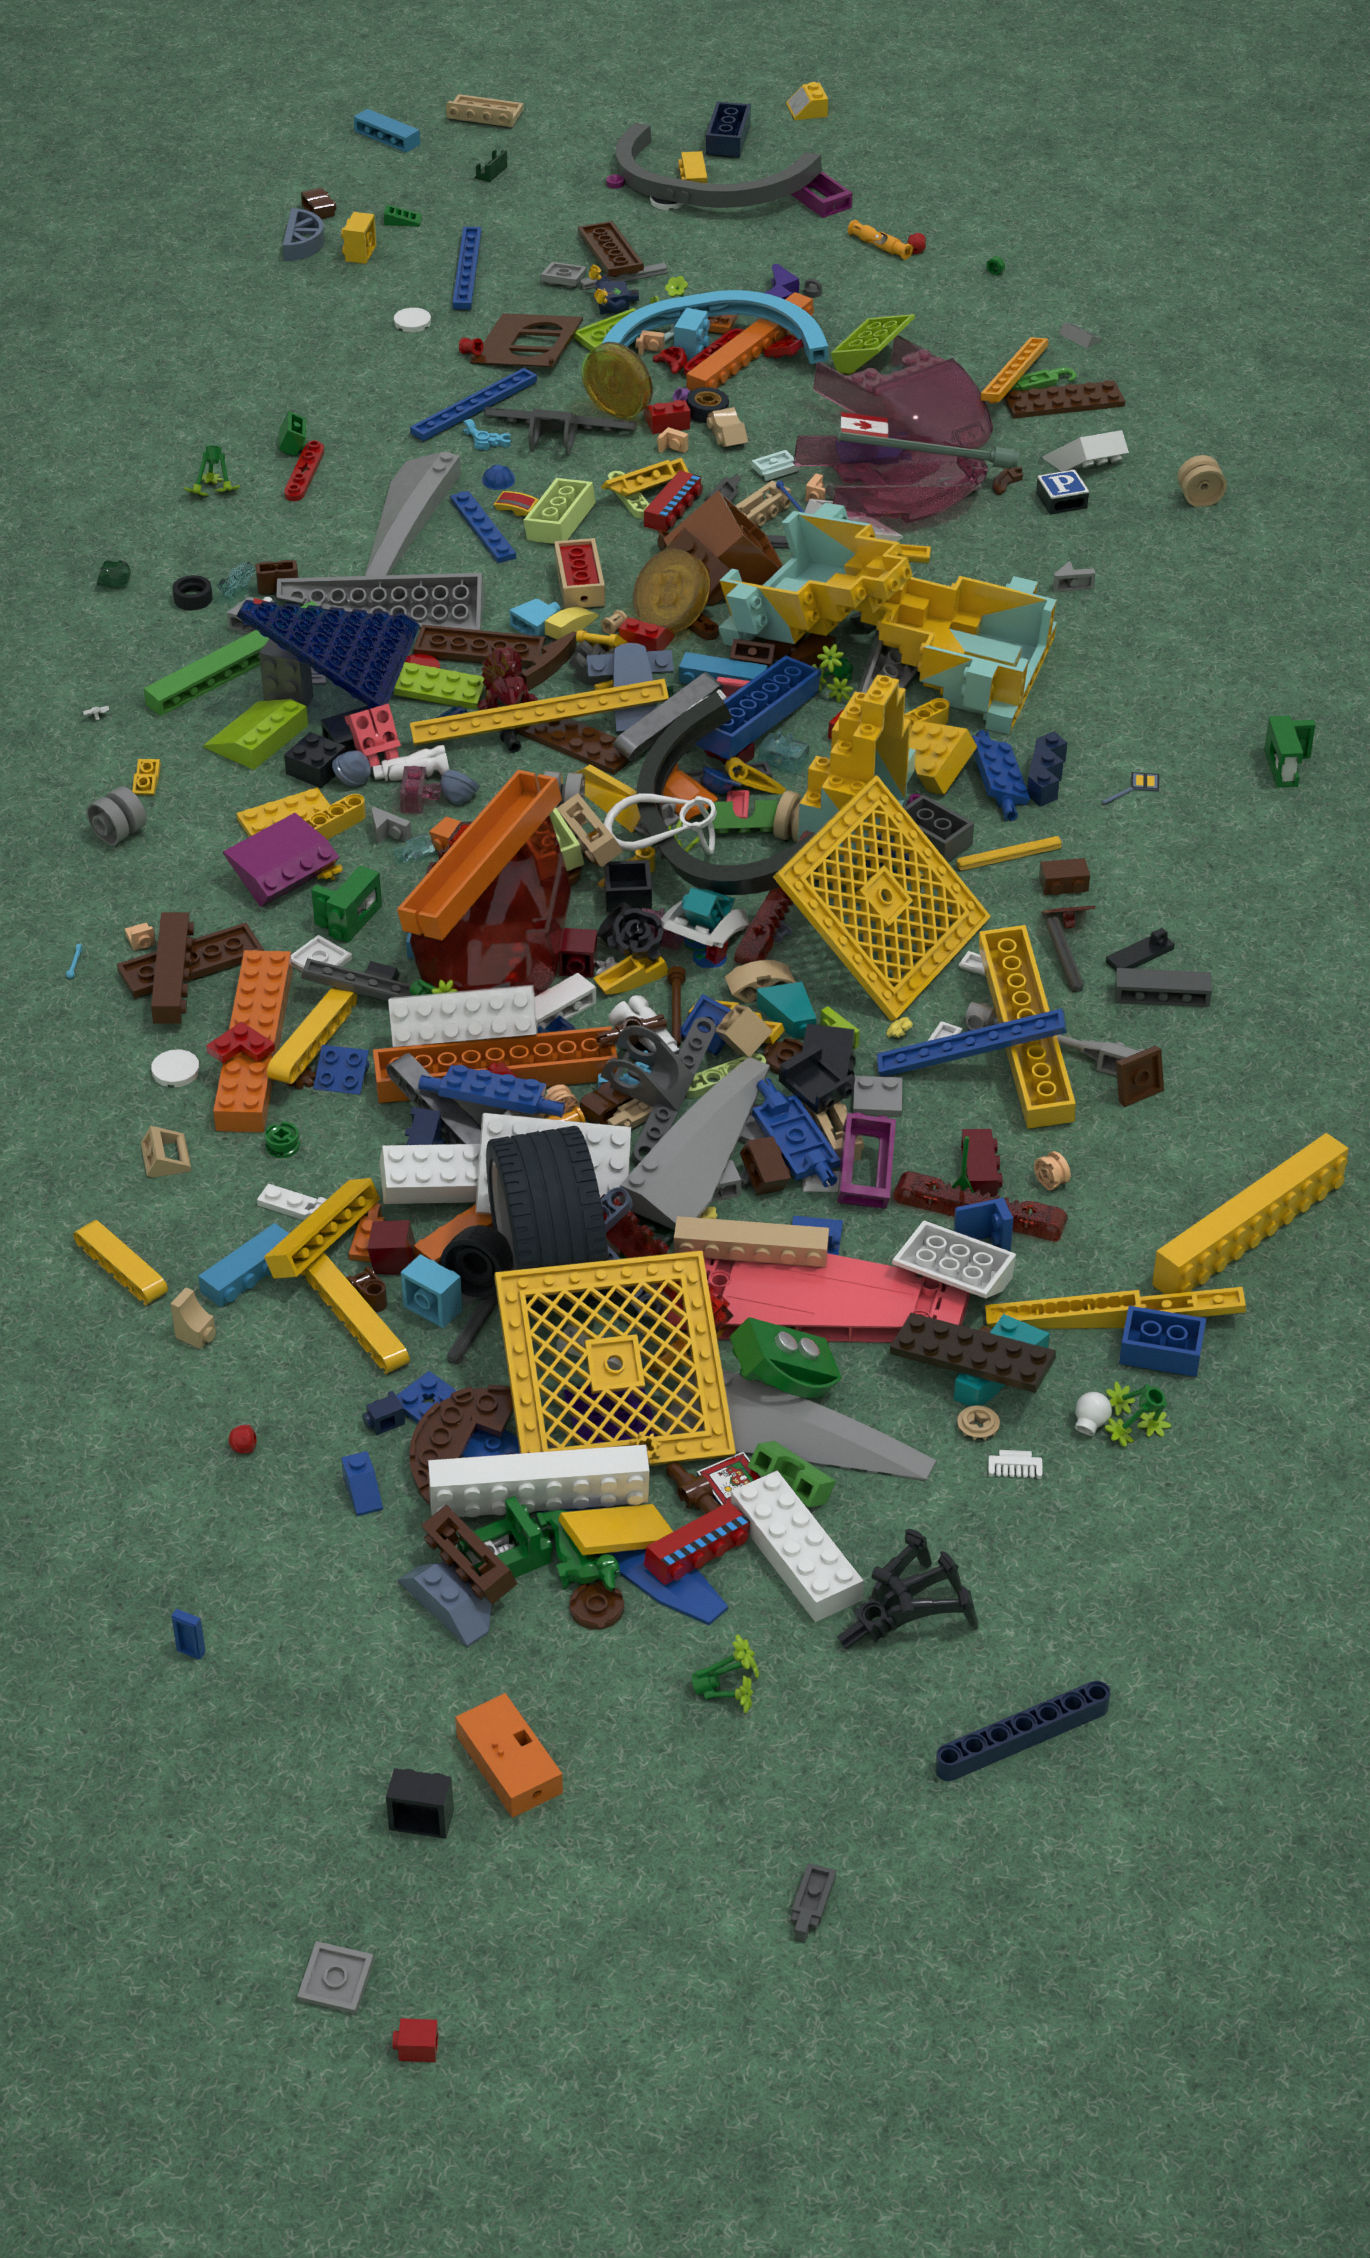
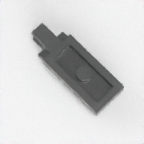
(726, 487)
(811, 1899)

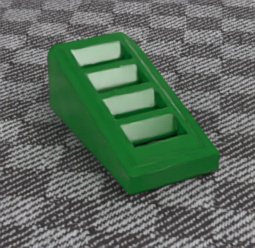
(401, 217)

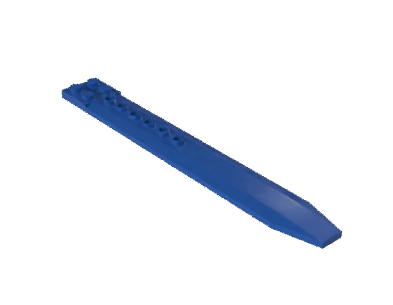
(688, 1595)

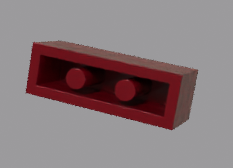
(982, 1162)

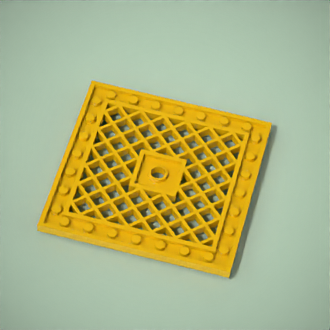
(798, 883)
(690, 1271)

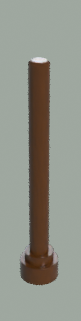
(676, 978)

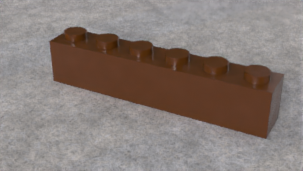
(171, 968)

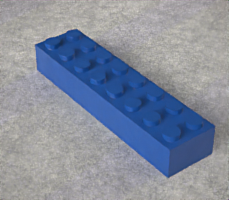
(762, 705)

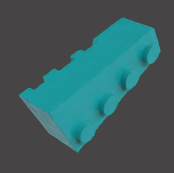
(978, 1391)

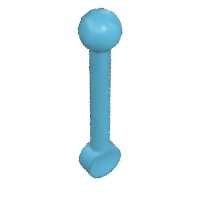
(70, 973)

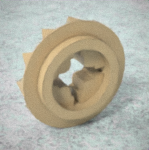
(984, 1416)

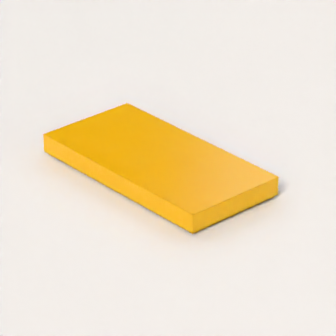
(614, 1528)

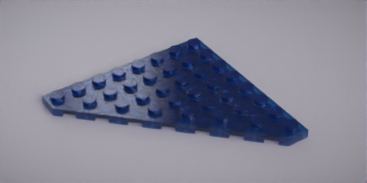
(349, 648)

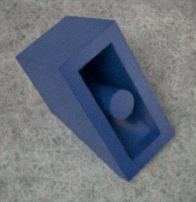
(361, 1483)

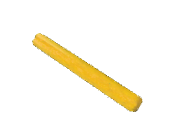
(1008, 853)

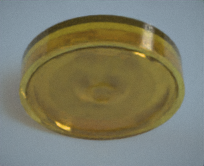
(617, 380)
(671, 590)

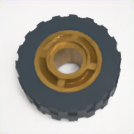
(704, 401)

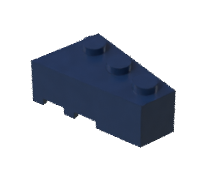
(425, 1128)

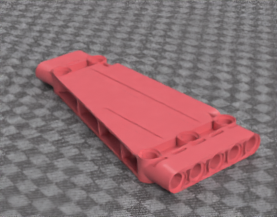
(837, 1302)

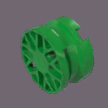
(282, 1139)

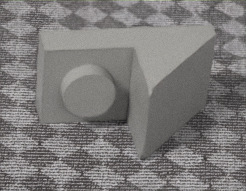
(1068, 579)
(389, 824)

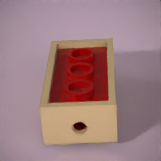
(579, 573)

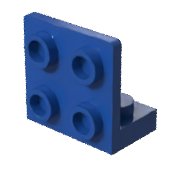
(986, 1220)

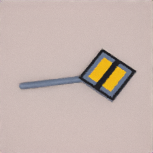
(1139, 781)

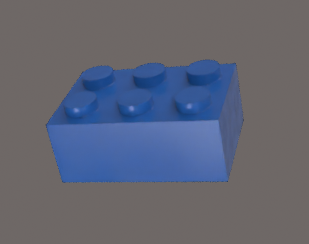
(1162, 1341)

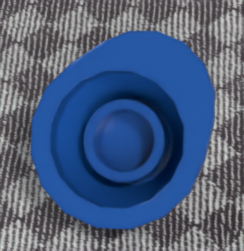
(498, 477)
(717, 781)

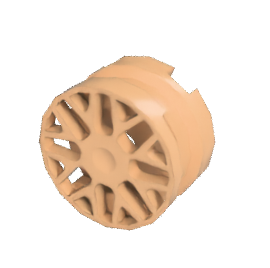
(562, 1094)
(1052, 1170)

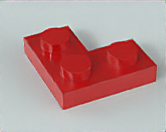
(786, 346)
(240, 1039)

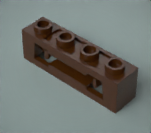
(441, 1534)

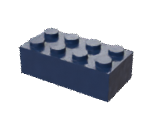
(728, 129)

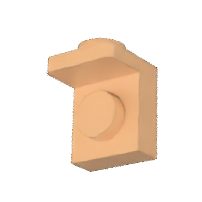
(650, 341)
(672, 439)
(815, 488)
(140, 936)

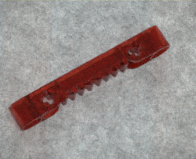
(758, 937)
(916, 1190)

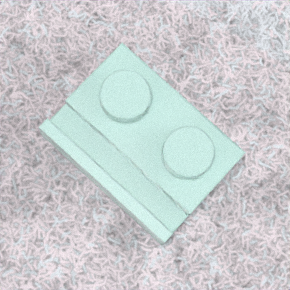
(775, 465)

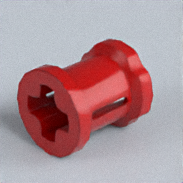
(471, 346)

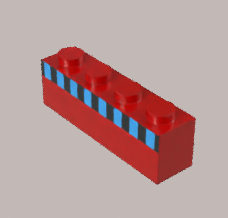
(672, 501)
(696, 1543)

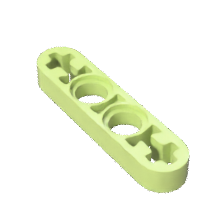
(632, 506)
(700, 1083)

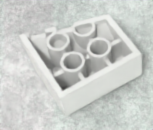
(1089, 451)

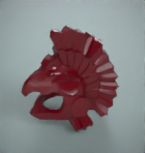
(504, 679)

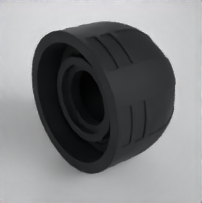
(476, 1257)

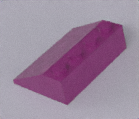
(280, 858)

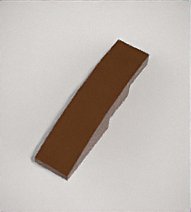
(552, 659)

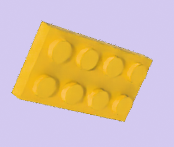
(263, 816)

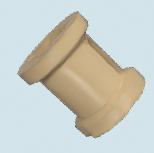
(613, 622)

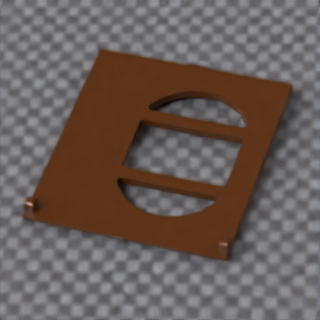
(510, 326)

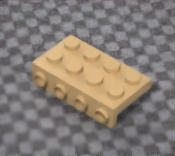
(484, 110)

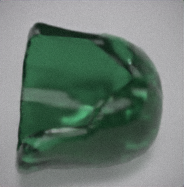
(114, 574)

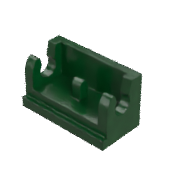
(493, 167)

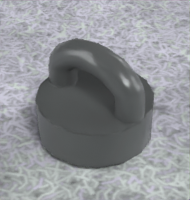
(812, 288)

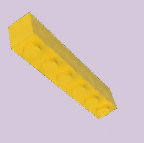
(322, 1228)

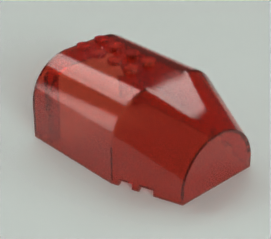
(511, 928)

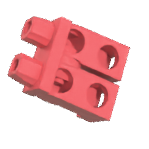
(374, 733)

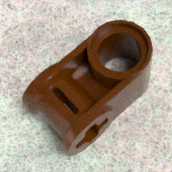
(370, 1288)

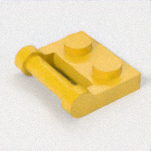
(604, 641)

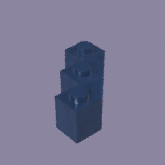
(1046, 768)

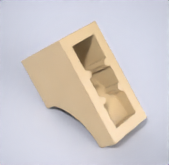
(191, 1321)

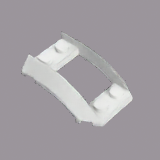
(731, 923)

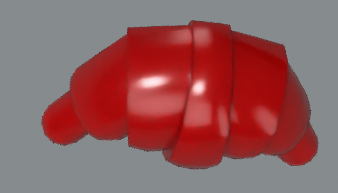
(674, 357)

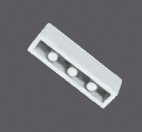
(564, 999)

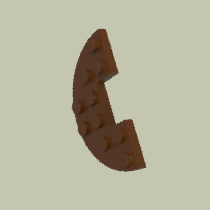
(451, 1424)

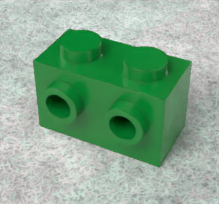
(292, 434)

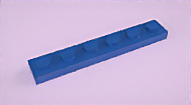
(483, 527)

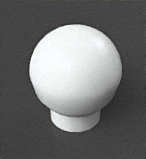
(1092, 1412)

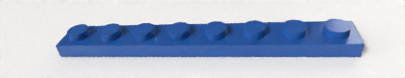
(467, 268)
(473, 404)
(971, 1043)

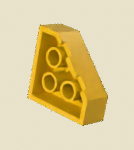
(940, 753)

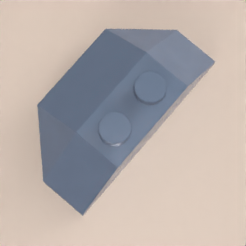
(449, 1600)

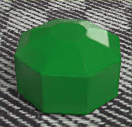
(995, 265)

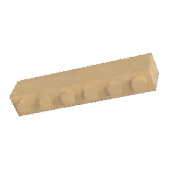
(752, 1241)

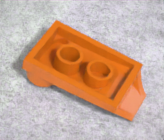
(684, 787)

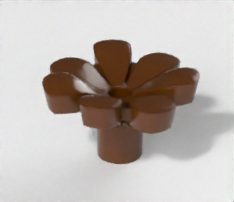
(306, 1078)

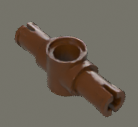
(611, 1036)
(692, 1489)

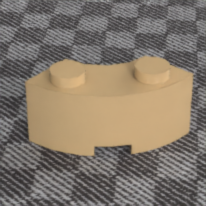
(727, 427)
(758, 974)

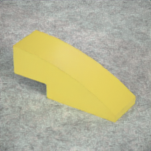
(568, 621)

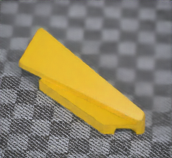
(645, 478)
(607, 792)

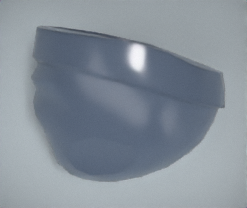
(352, 768)
(458, 787)

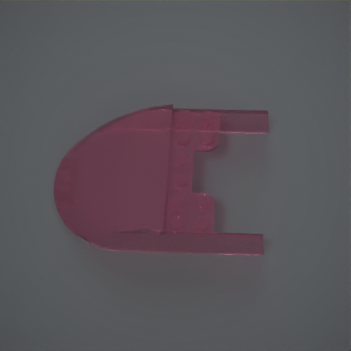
(924, 399)
(894, 479)

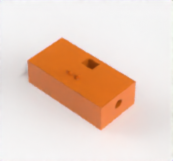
(509, 1755)

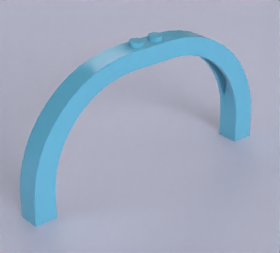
(726, 303)

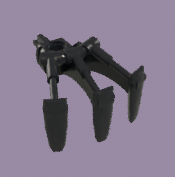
(898, 1605)

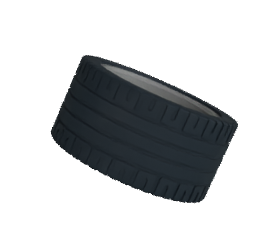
(547, 1202)

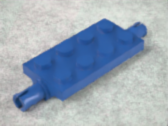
(1000, 774)
(493, 1090)
(796, 1133)

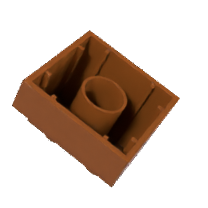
(732, 540)

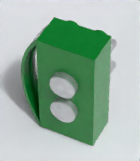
(785, 1358)

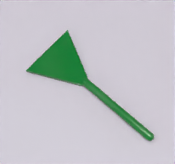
(963, 1180)

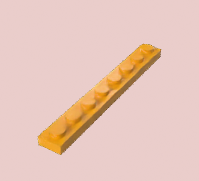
(1014, 370)

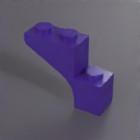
(783, 282)

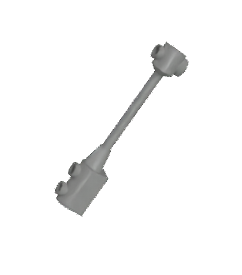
(1104, 1052)

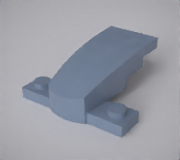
(629, 666)

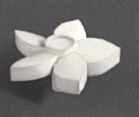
(94, 711)
(605, 965)

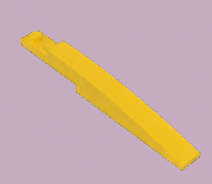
(1111, 1309)

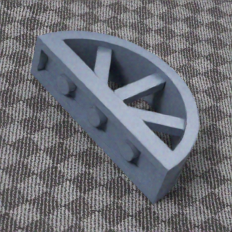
(304, 247)

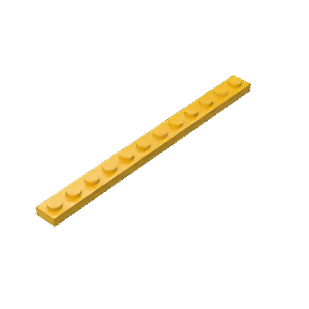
(539, 712)

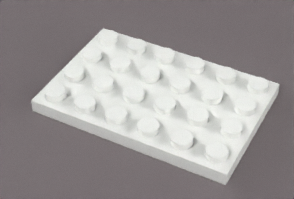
(606, 1144)

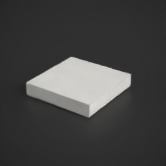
(320, 950)

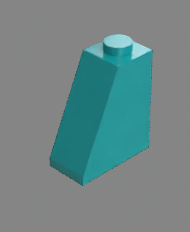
(787, 1005)

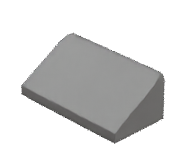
(1079, 335)

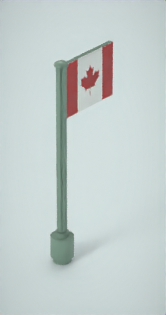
(874, 431)

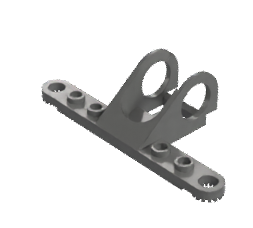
(557, 420)
(665, 1084)

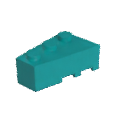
(706, 907)

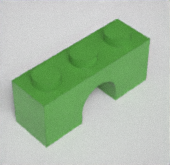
(762, 817)
(806, 1481)

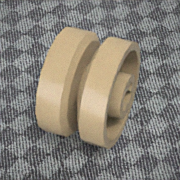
(1202, 481)
(787, 817)

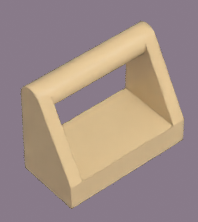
(154, 1155)

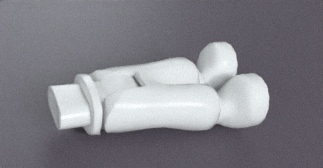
(432, 759)
(639, 1007)

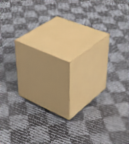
(743, 1030)

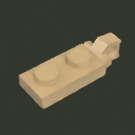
(631, 1114)

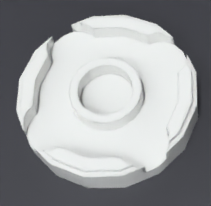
(412, 319)
(175, 1068)

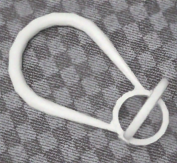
(653, 798)

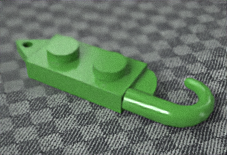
(1042, 379)

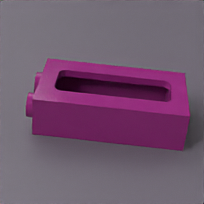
(835, 193)
(884, 1131)

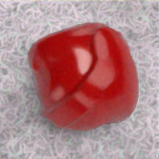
(918, 242)
(242, 1439)

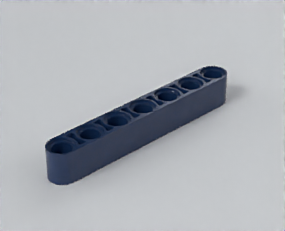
(1022, 1730)

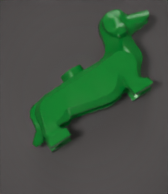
(573, 1564)

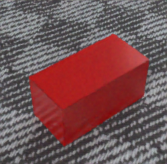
(716, 954)

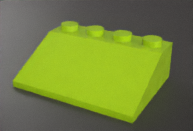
(867, 341)
(260, 732)

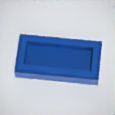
(188, 1634)

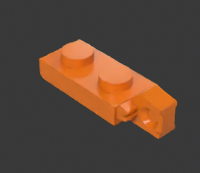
(361, 1239)

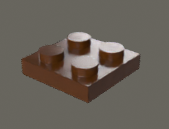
(1140, 1076)

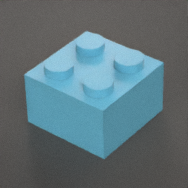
(692, 332)
(431, 1291)

